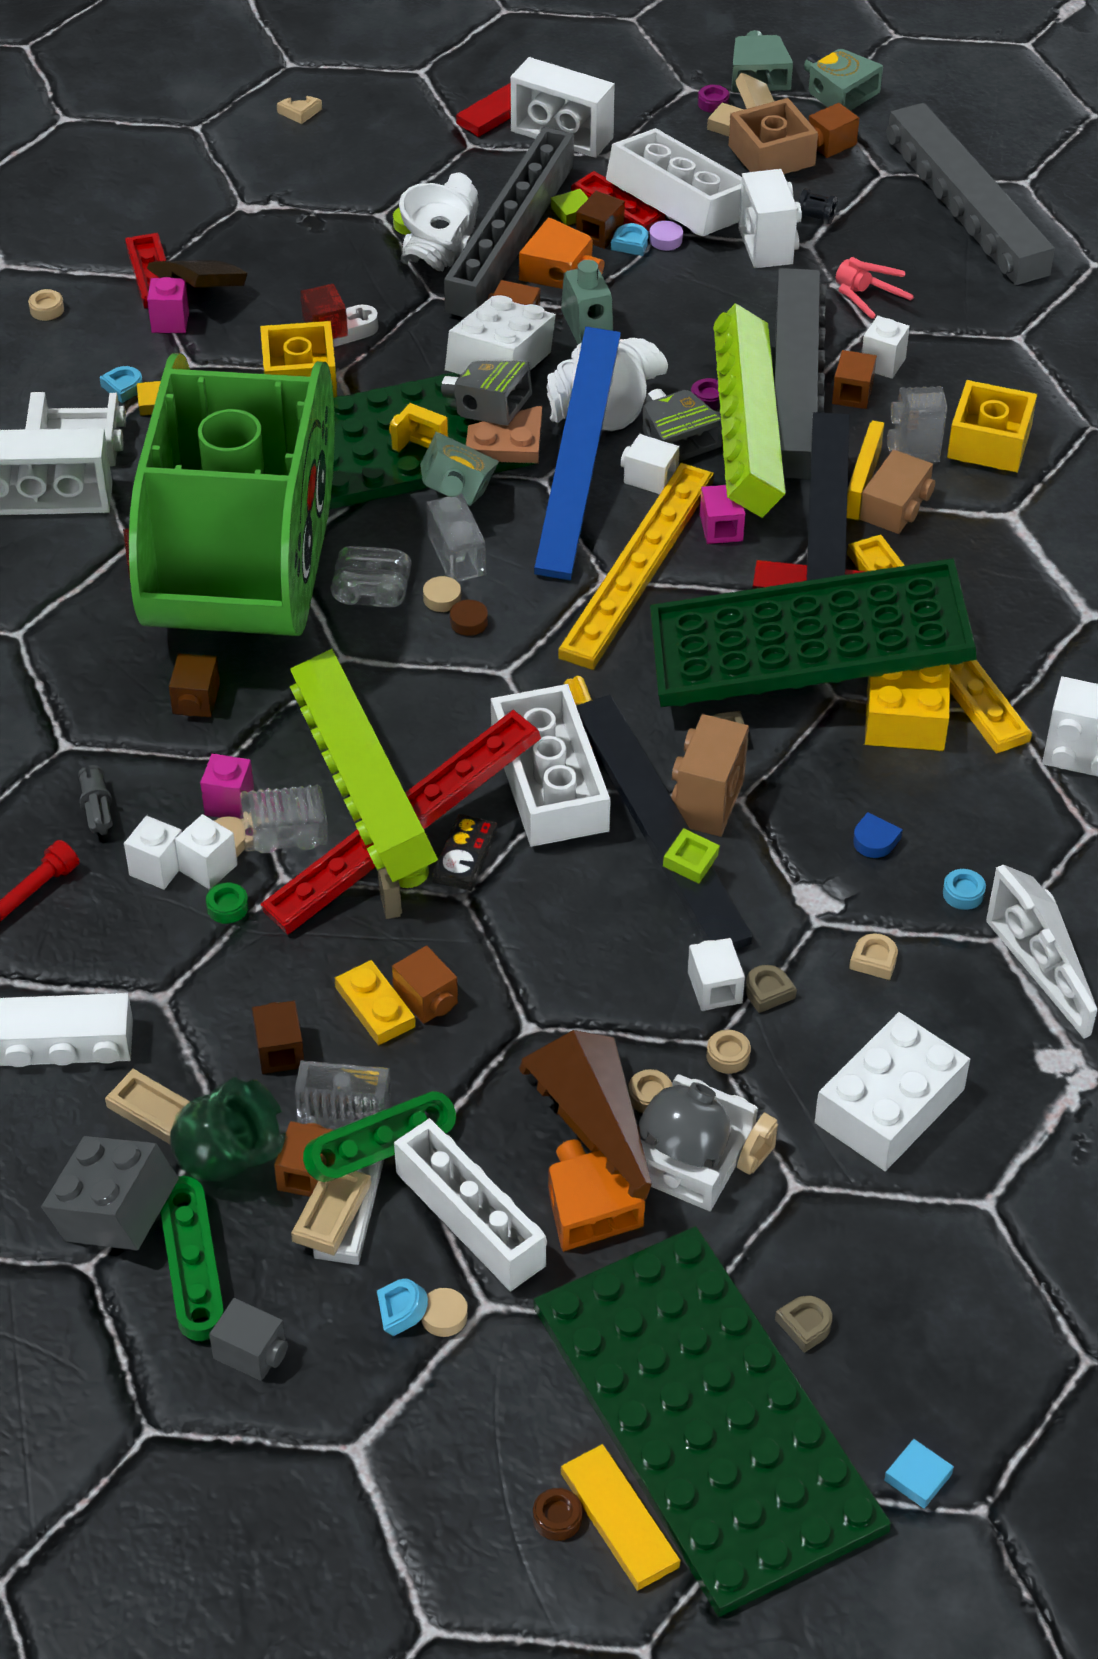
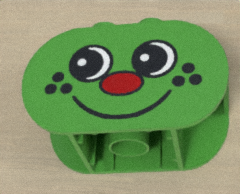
(232, 500)

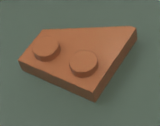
(509, 443)

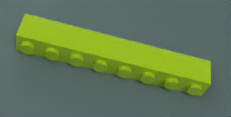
(748, 411)
(362, 767)

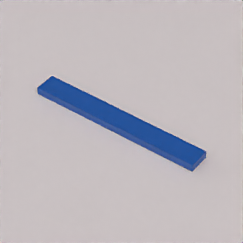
(577, 454)

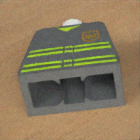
(490, 390)
(682, 422)

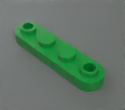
(374, 1136)
(191, 1259)

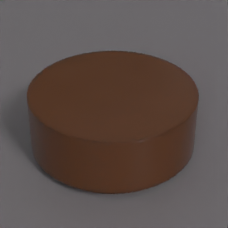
(469, 617)
(557, 1514)

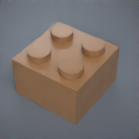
(773, 137)
(710, 773)

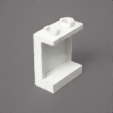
(66, 418)
(702, 1184)

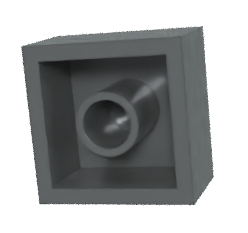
(110, 1192)

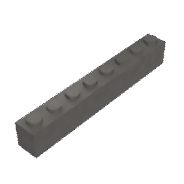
(970, 194)
(509, 222)
(798, 364)

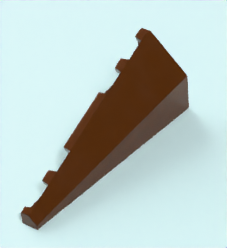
(593, 1100)

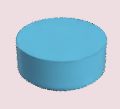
(964, 889)

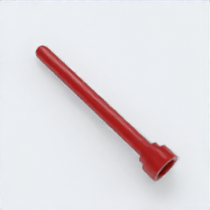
(58, 860)

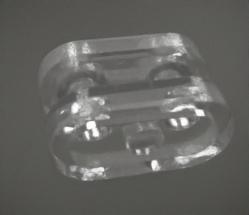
(371, 576)

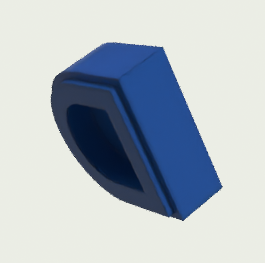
(875, 836)

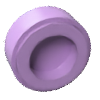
(666, 235)

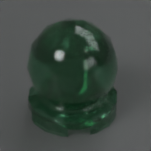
(227, 1131)

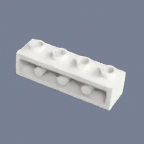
(470, 1204)

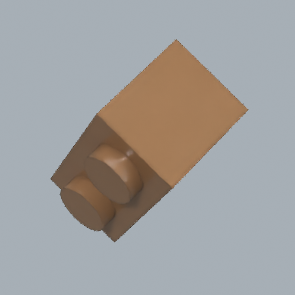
(897, 491)

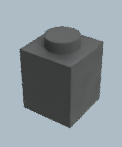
(248, 1339)

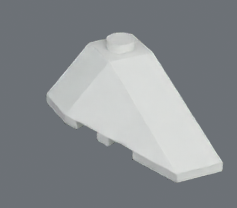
(1036, 935)

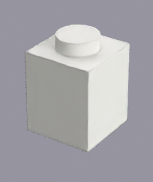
(887, 341)
(649, 463)
(206, 851)
(152, 852)
(716, 974)

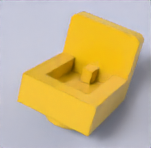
(417, 426)

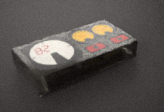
(464, 852)

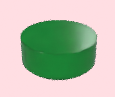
(227, 903)

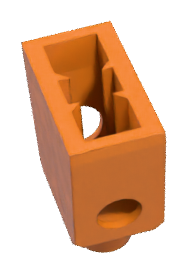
(553, 252)
(589, 1199)

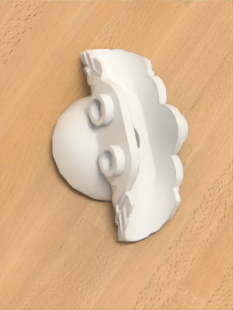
(431, 202)
(635, 363)

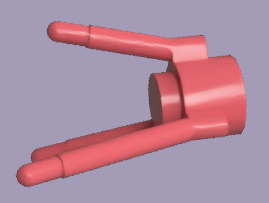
(854, 277)

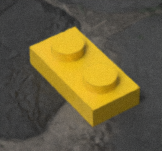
(375, 1002)

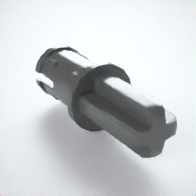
(95, 799)

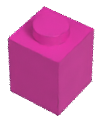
(168, 305)
(720, 516)
(222, 784)

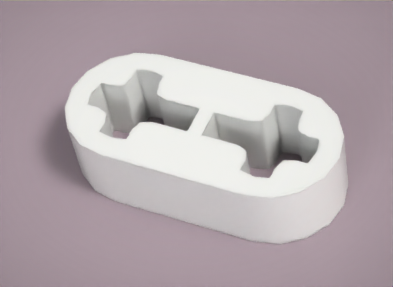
(361, 323)

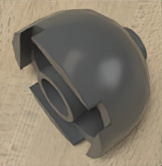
(687, 1124)

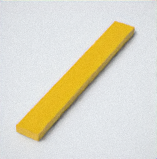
(635, 567)
(968, 681)

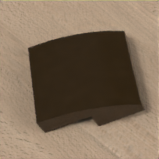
(200, 272)

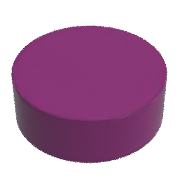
(711, 97)
(707, 391)

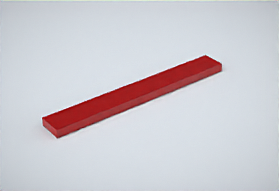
(430, 800)

